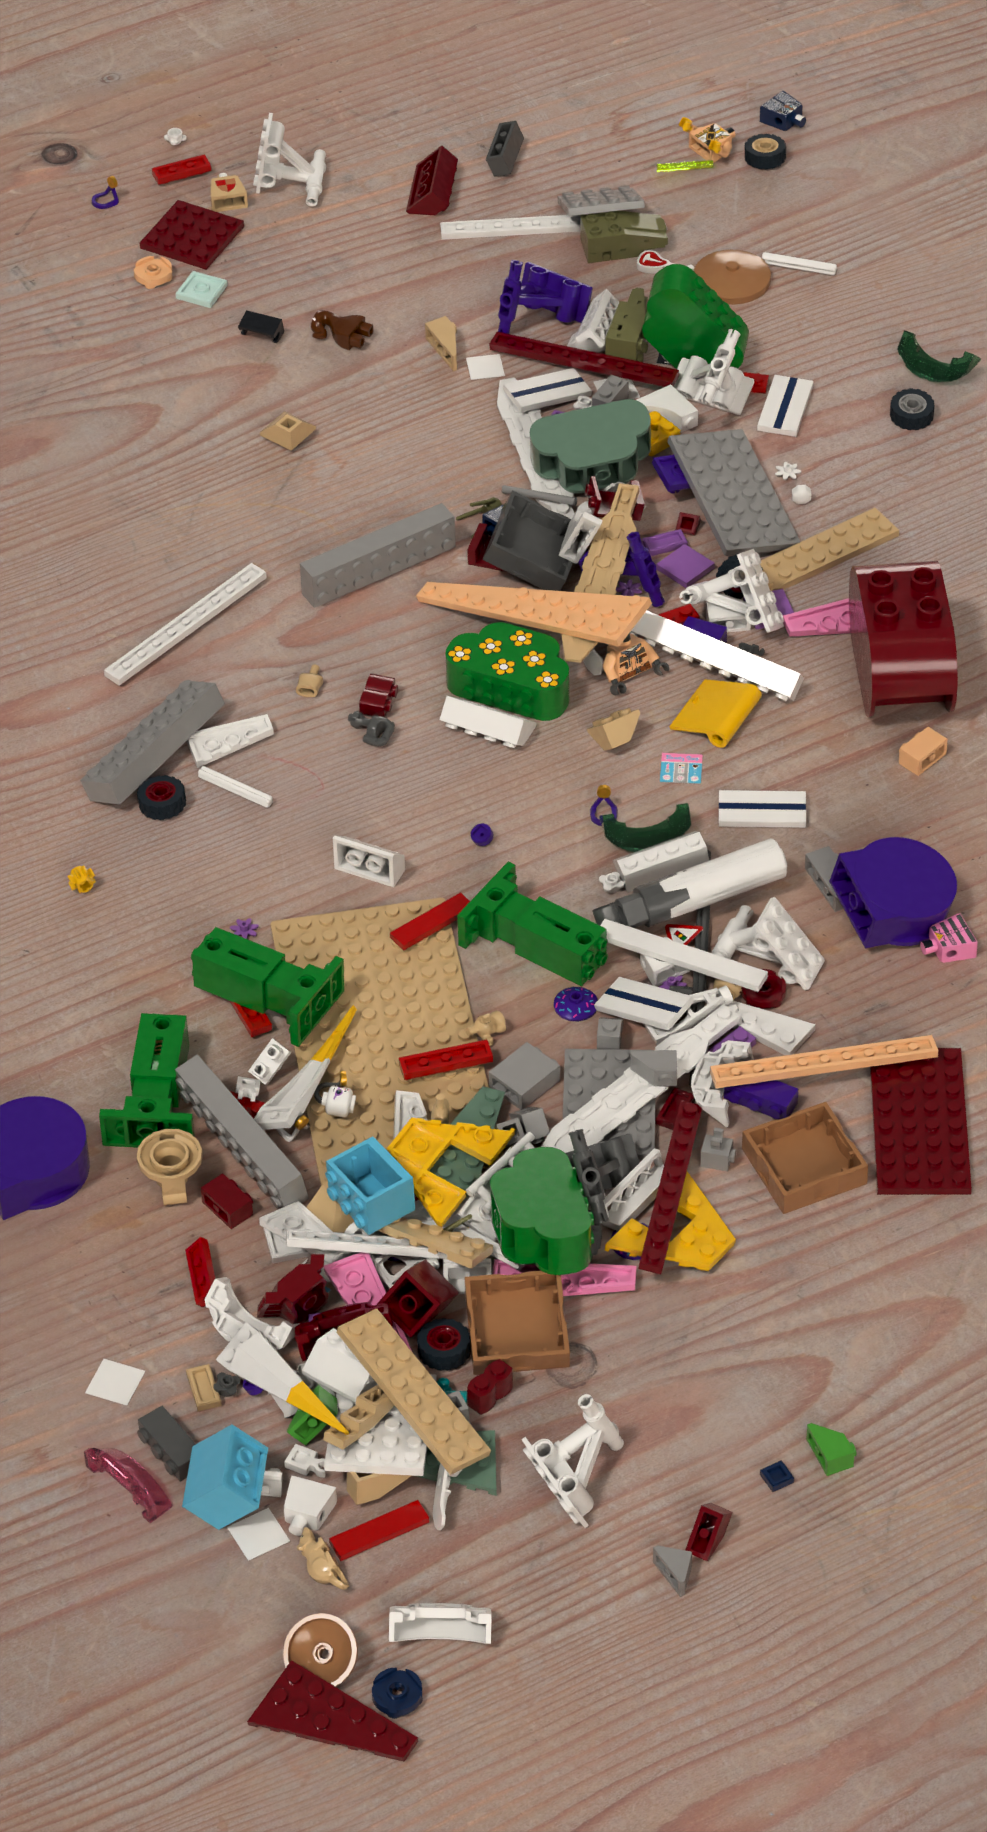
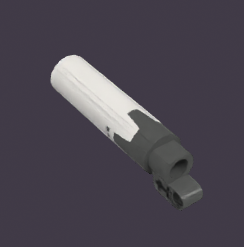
(697, 886)

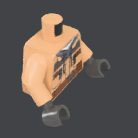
(628, 660)

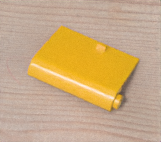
(717, 710)

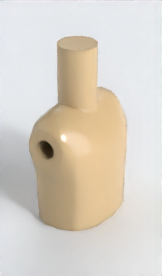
(309, 682)
(440, 1109)

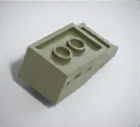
(620, 234)
(625, 332)

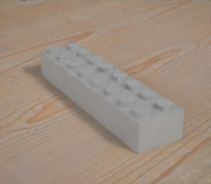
(377, 555)
(152, 742)
(240, 1133)

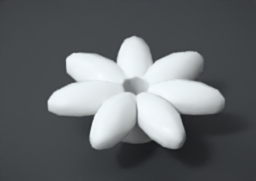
(787, 471)

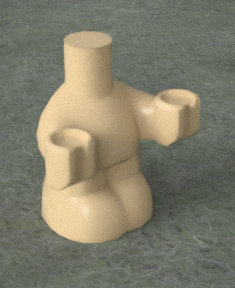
(487, 1025)

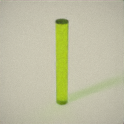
(685, 165)

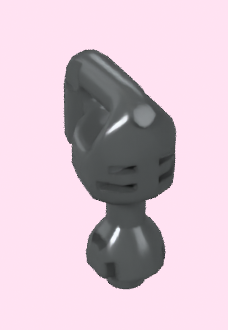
(375, 727)

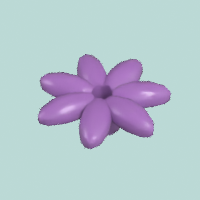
(629, 588)
(244, 928)
(673, 981)

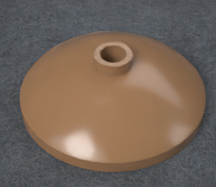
(320, 1633)

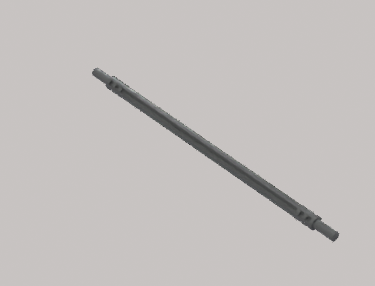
(701, 943)

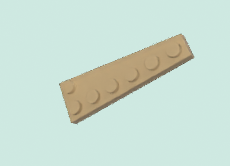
(457, 1246)

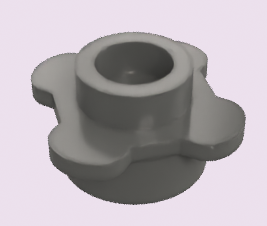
(226, 1389)

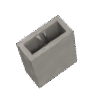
(524, 1075)

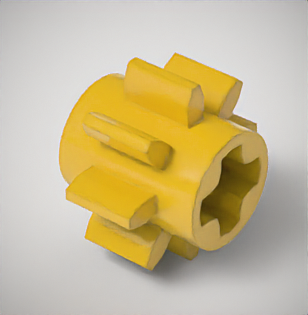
(81, 879)

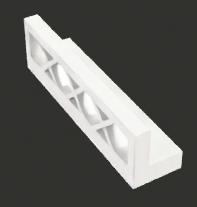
(596, 315)
(637, 1194)

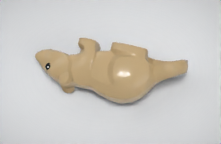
(320, 1563)

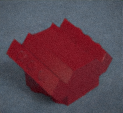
(297, 1293)

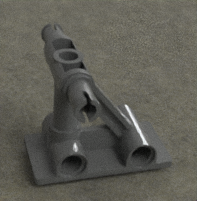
(601, 1167)

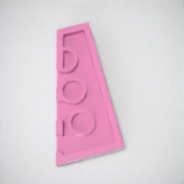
(820, 620)

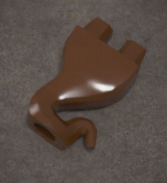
(346, 330)

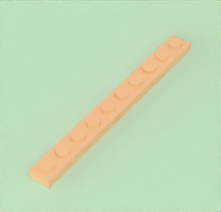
(823, 1061)

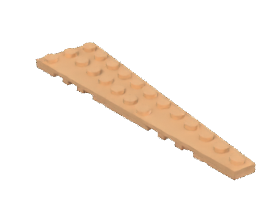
(575, 614)

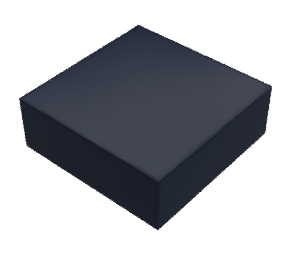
(777, 1476)

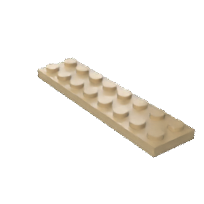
(828, 549)
(413, 1391)

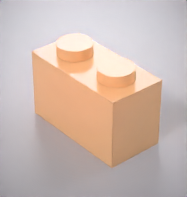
(922, 751)

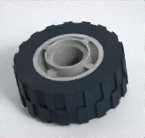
(912, 409)

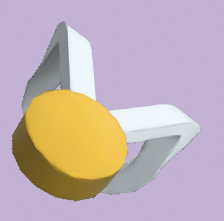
(301, 1123)

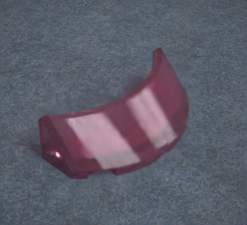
(132, 1477)

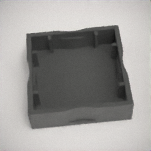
(529, 543)

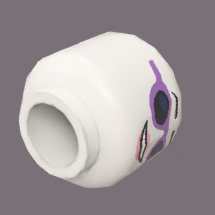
(339, 1101)

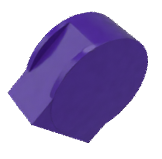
(894, 890)
(40, 1154)

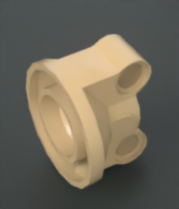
(169, 1160)

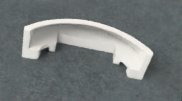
(702, 1085)
(231, 1316)
(440, 1622)

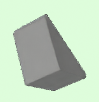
(674, 1566)

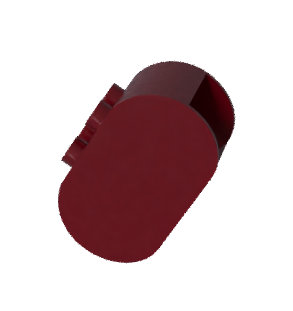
(902, 635)

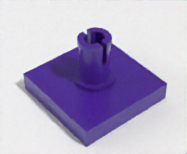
(670, 473)

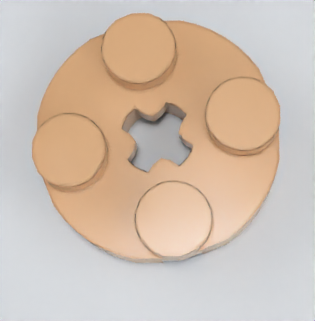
(153, 271)

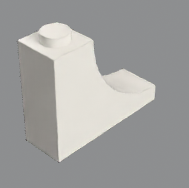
(672, 407)
(579, 535)

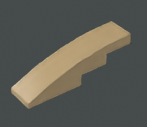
(358, 1420)

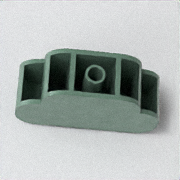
(591, 442)

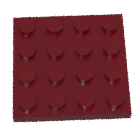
(191, 234)

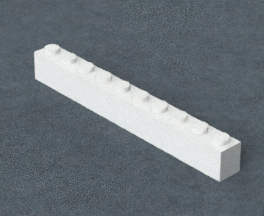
(718, 655)

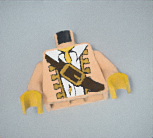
(709, 141)

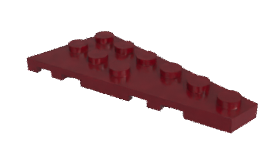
(322, 1713)

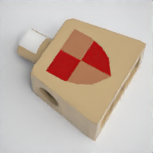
(227, 193)

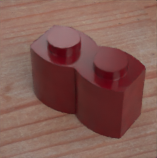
(378, 695)
(490, 1386)

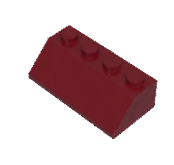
(432, 183)

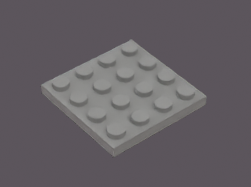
(601, 201)

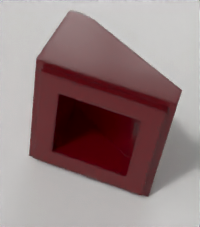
(688, 523)

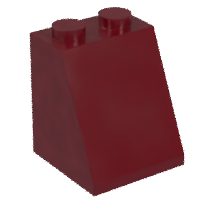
(418, 1297)

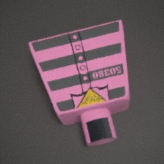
(950, 940)

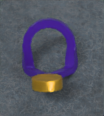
(112, 182)
(603, 792)

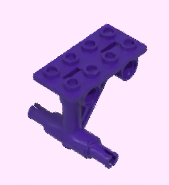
(542, 290)
(640, 564)

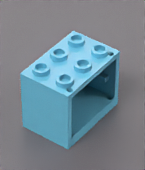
(370, 1185)
(225, 1477)

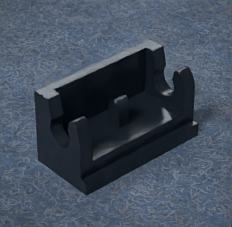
(262, 324)

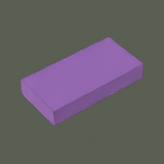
(664, 542)

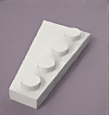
(773, 1029)

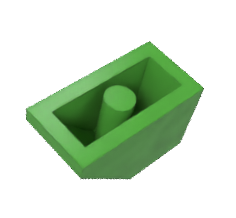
(306, 1427)
(831, 1449)

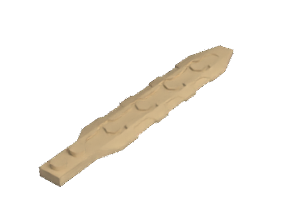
(604, 561)

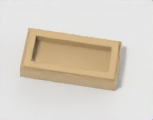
(201, 1385)

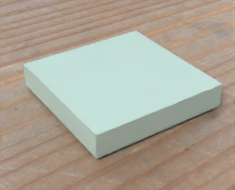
(201, 289)

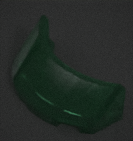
(927, 367)
(640, 838)

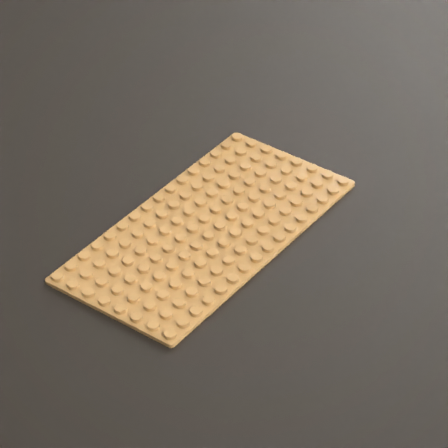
(404, 1008)

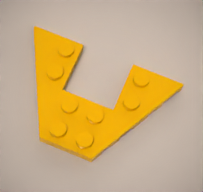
(424, 1142)
(697, 1245)

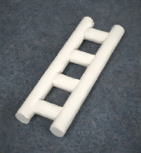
(507, 1158)

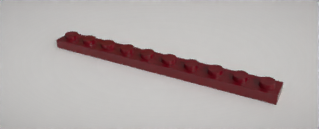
(584, 359)
(670, 1188)

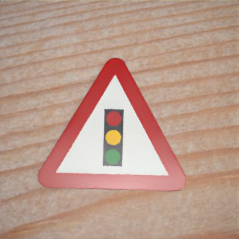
(682, 933)

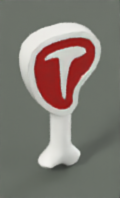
(652, 262)

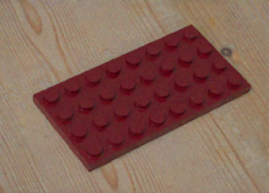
(921, 1126)

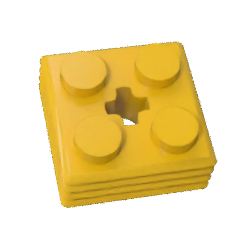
(660, 432)

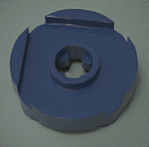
(400, 1704)

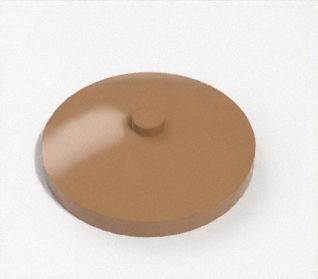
(735, 275)

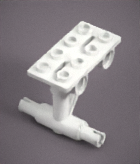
(271, 169)
(716, 382)
(760, 601)
(774, 939)
(552, 1458)

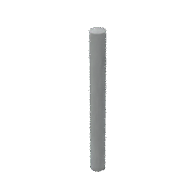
(541, 495)

